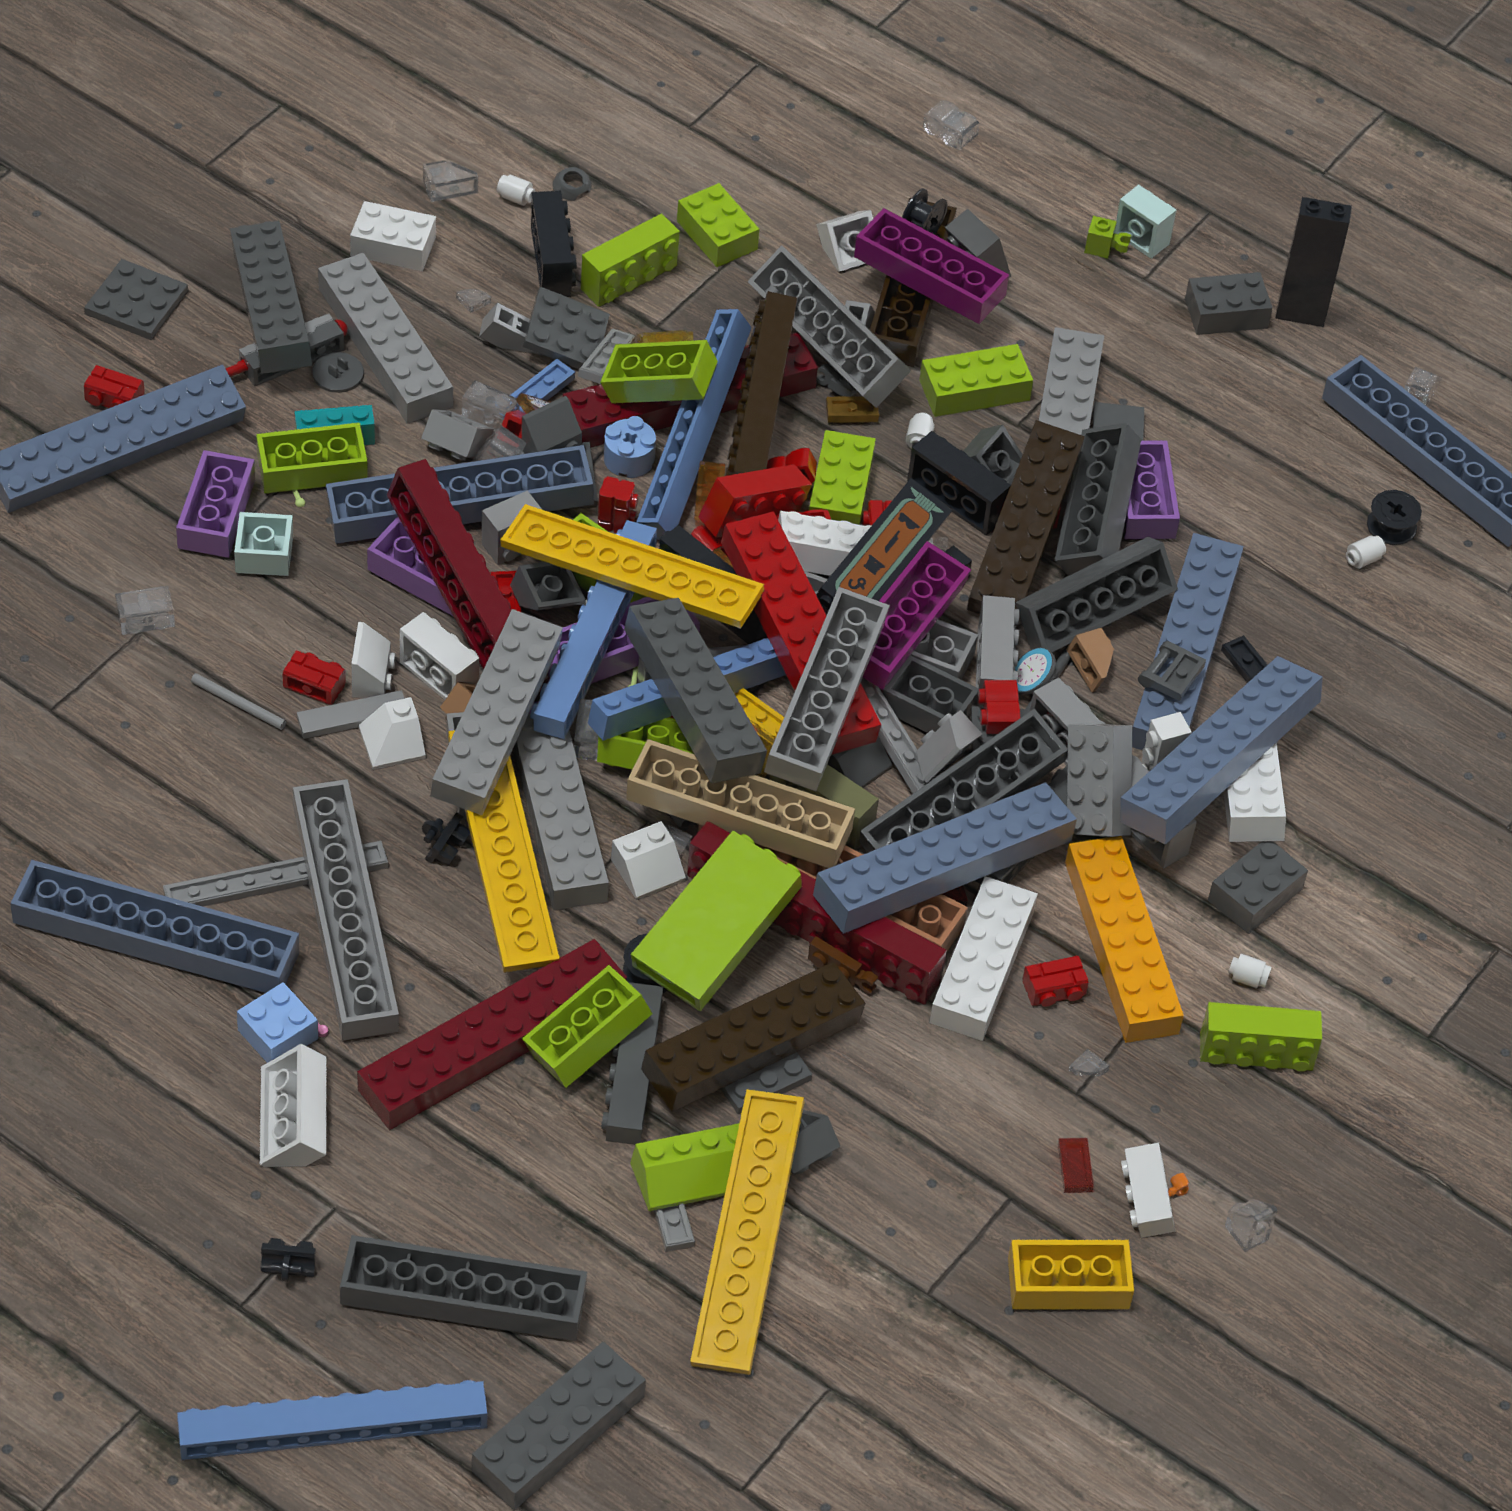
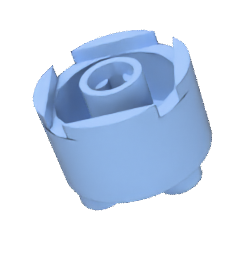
(629, 447)

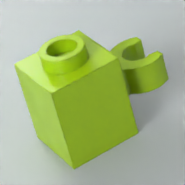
(1102, 237)

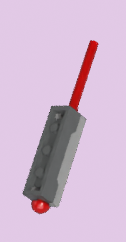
(324, 338)

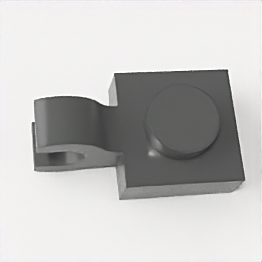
(835, 381)

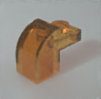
(706, 477)

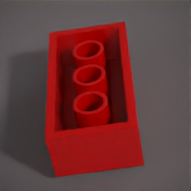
(752, 495)

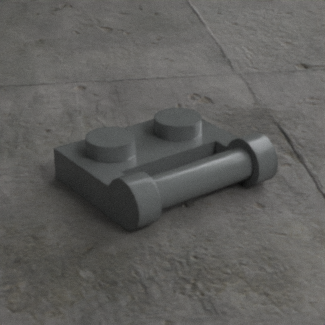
(1179, 674)

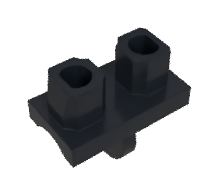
(441, 849)
(287, 1259)

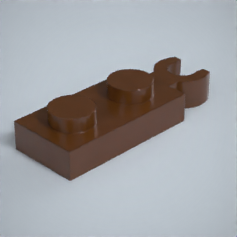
(822, 953)

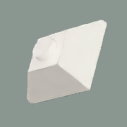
(393, 734)

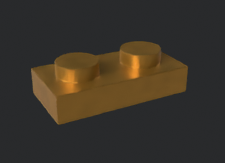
(851, 409)

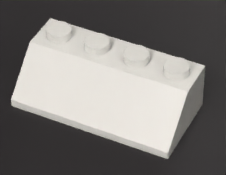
(293, 1109)

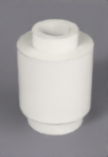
(515, 189)
(918, 427)
(1365, 551)
(1249, 971)

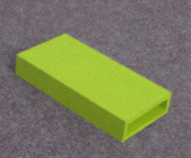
(716, 920)

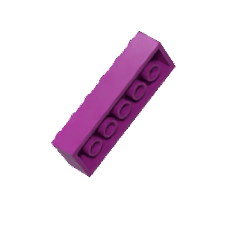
(931, 265)
(915, 606)

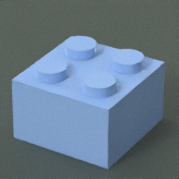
(277, 1023)

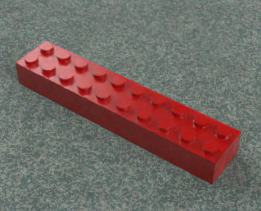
(790, 611)

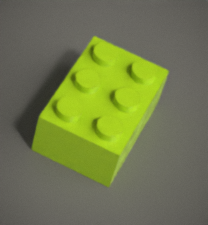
(718, 225)

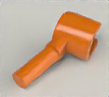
(1179, 1184)

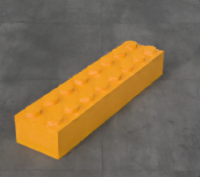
(1124, 939)

